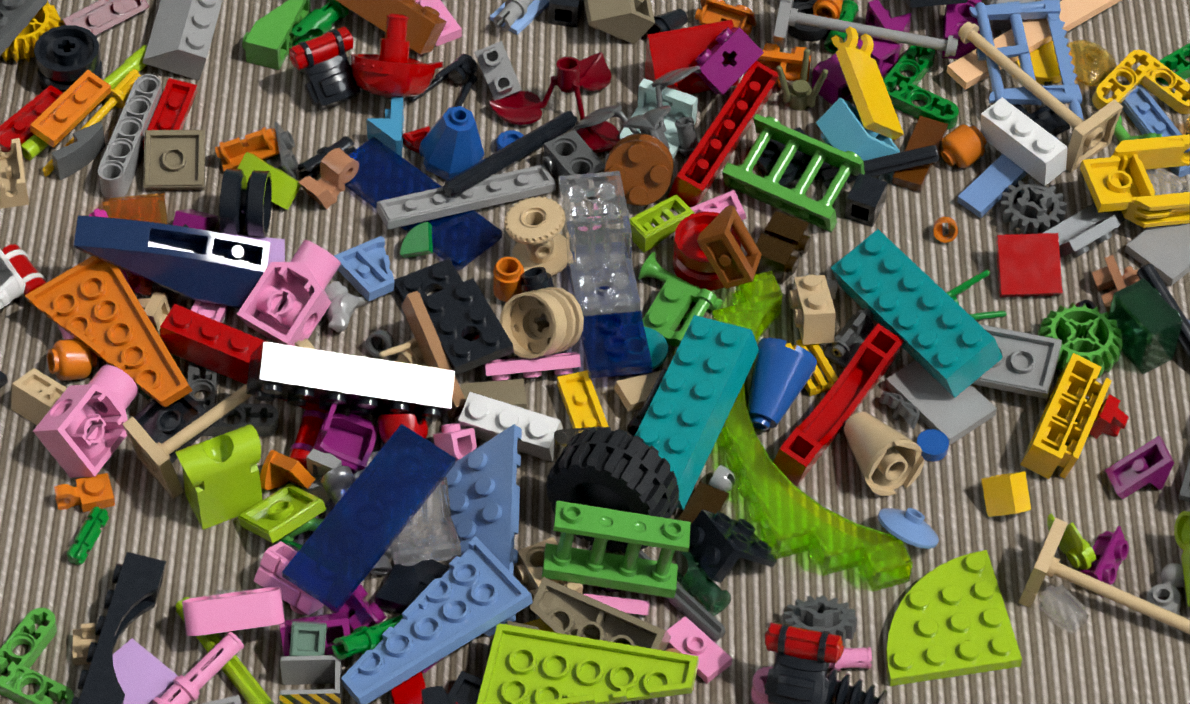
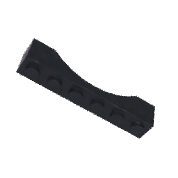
(135, 593)

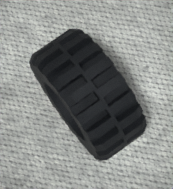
(613, 473)

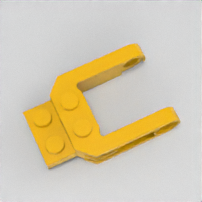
(1124, 185)

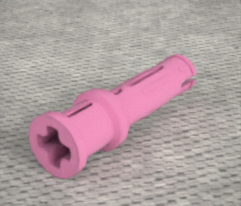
(187, 687)

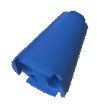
(777, 381)

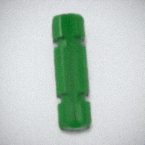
(87, 535)

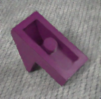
(881, 17)
(1143, 466)

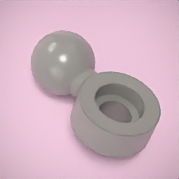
(1172, 579)

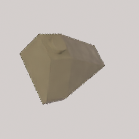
(585, 617)

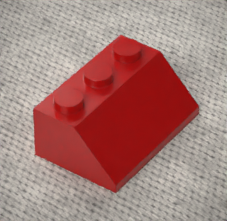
(679, 49)

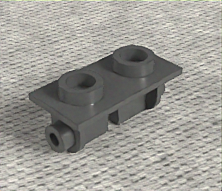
(286, 159)
(850, 337)

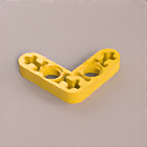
(1145, 76)

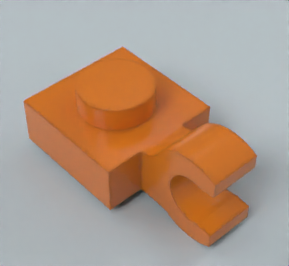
(87, 493)

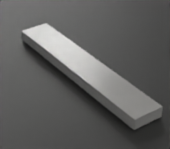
(489, 192)

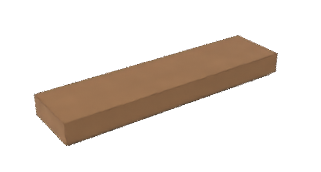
(430, 344)

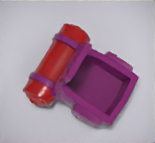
(344, 436)

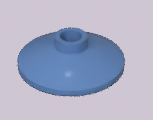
(908, 527)

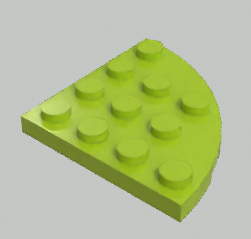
(951, 625)

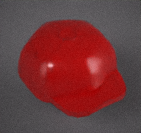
(392, 70)

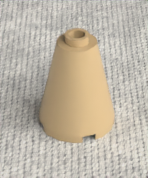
(883, 454)

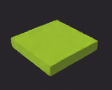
(281, 513)

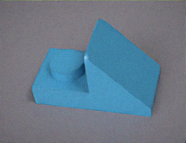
(389, 129)

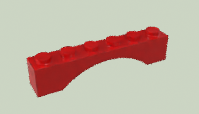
(842, 400)

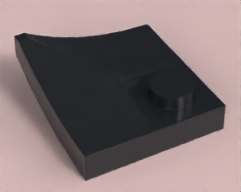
(407, 583)

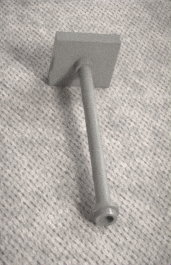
(789, 16)

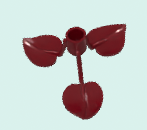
(571, 74)

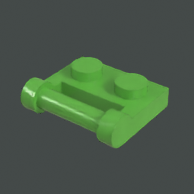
(671, 307)

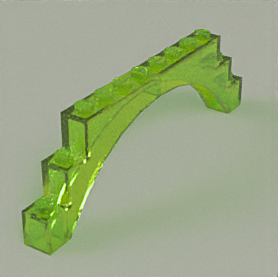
(785, 514)

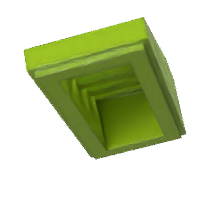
(646, 235)

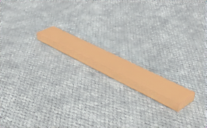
(969, 71)

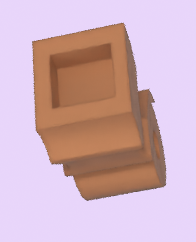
(335, 171)

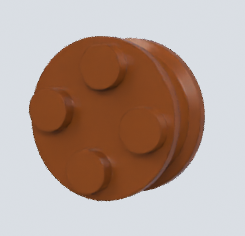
(643, 167)

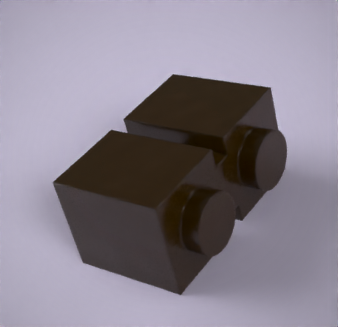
(783, 246)

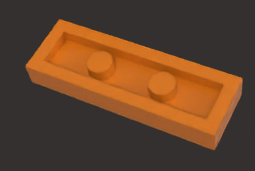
(70, 108)

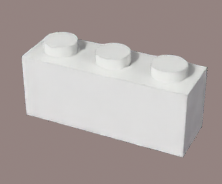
(1023, 141)
(492, 417)

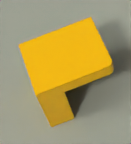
(1006, 494)

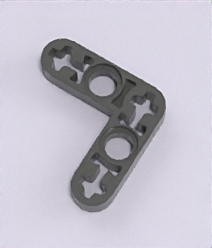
(255, 411)

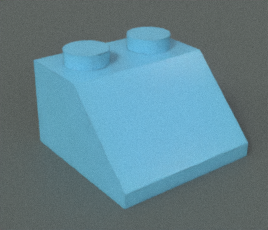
(845, 131)

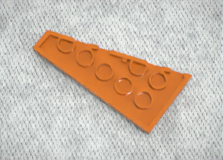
(104, 314)

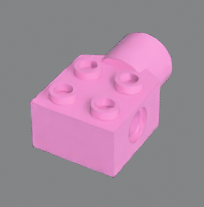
(291, 295)
(88, 422)

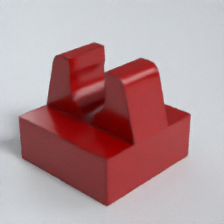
(1109, 418)

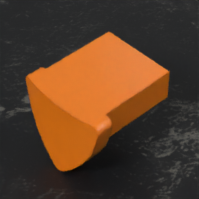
(280, 469)

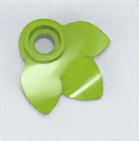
(1074, 546)

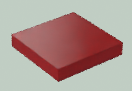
(1028, 265)

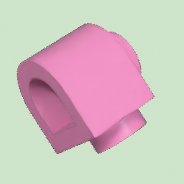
(456, 440)

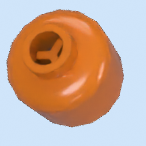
(963, 146)
(70, 360)

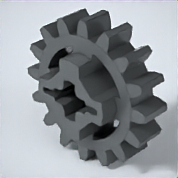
(1032, 207)
(822, 616)

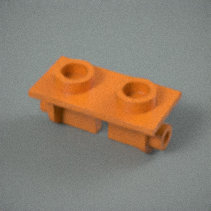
(718, 10)
(260, 143)

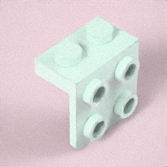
(681, 106)

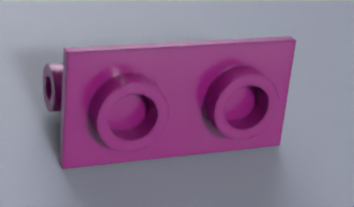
(1110, 551)
(365, 614)

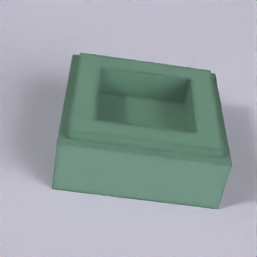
(307, 638)

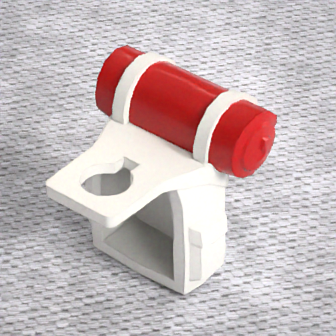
(17, 274)

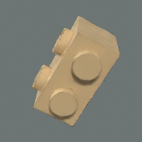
(813, 309)

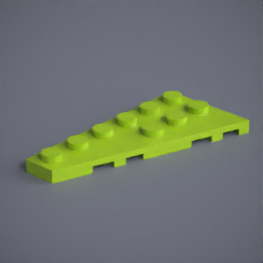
(571, 669)

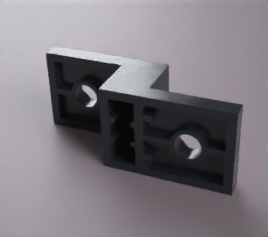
(456, 313)

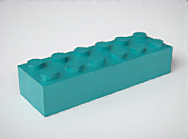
(918, 311)
(697, 397)

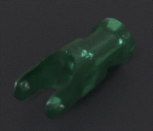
(700, 585)

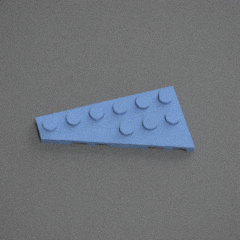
(487, 498)
(444, 617)

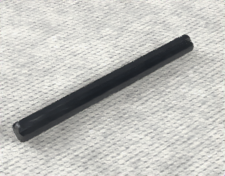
(509, 154)

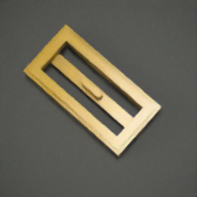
(825, 366)

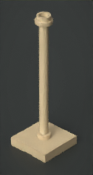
(1088, 135)
(156, 455)
(1049, 565)

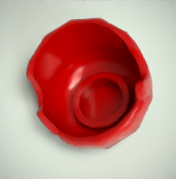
(390, 422)

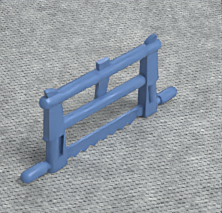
(1016, 12)

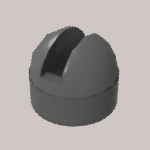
(374, 342)

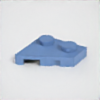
(368, 268)

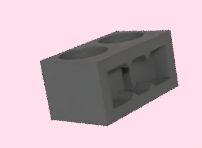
(570, 156)

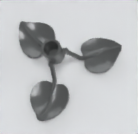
(645, 122)

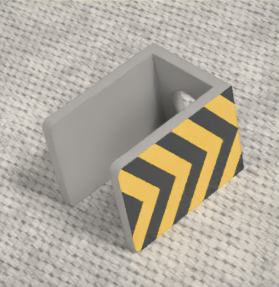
(311, 670)

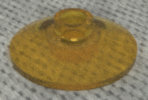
(1091, 62)

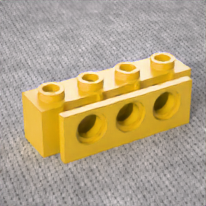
(1058, 422)

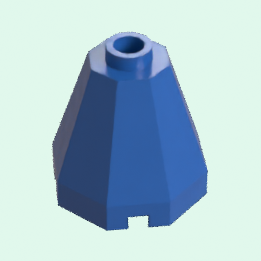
(452, 144)

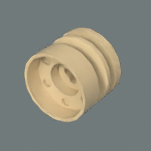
(542, 322)

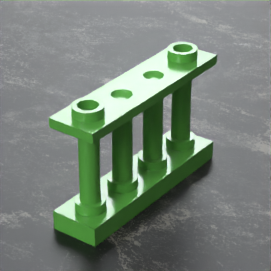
(793, 200)
(613, 570)

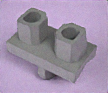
(498, 70)

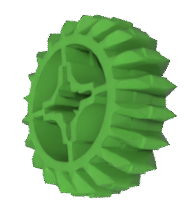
(1080, 334)

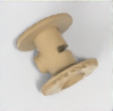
(536, 229)

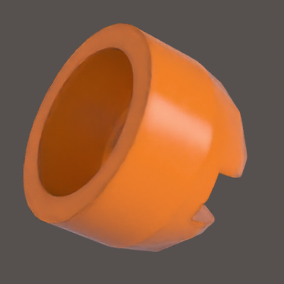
(938, 229)

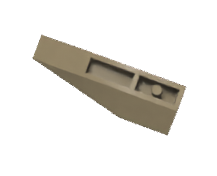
(620, 18)

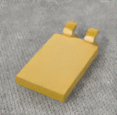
(867, 84)

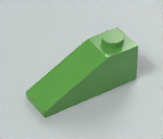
(272, 34)

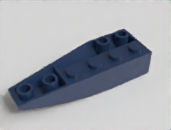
(180, 258)

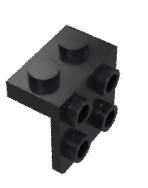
(721, 541)

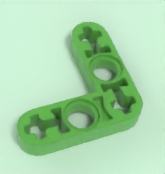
(19, 669)

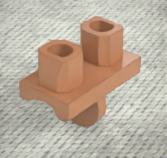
(1111, 276)

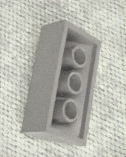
(182, 36)

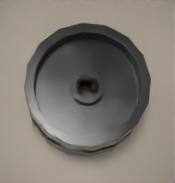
(66, 55)
(246, 202)

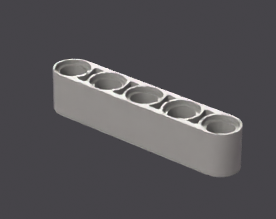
(125, 145)

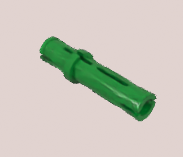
(362, 639)

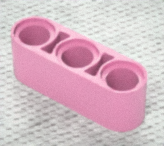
(233, 611)

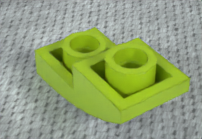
(283, 185)

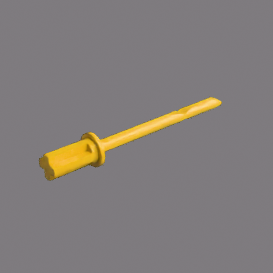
(116, 98)

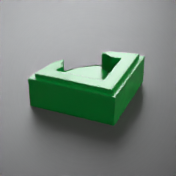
(418, 241)

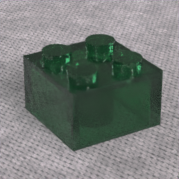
(1146, 324)

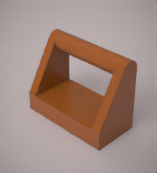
(724, 252)

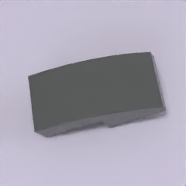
(86, 147)

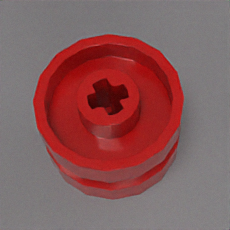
(689, 259)

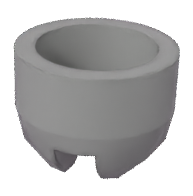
(723, 479)

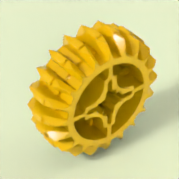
(24, 44)

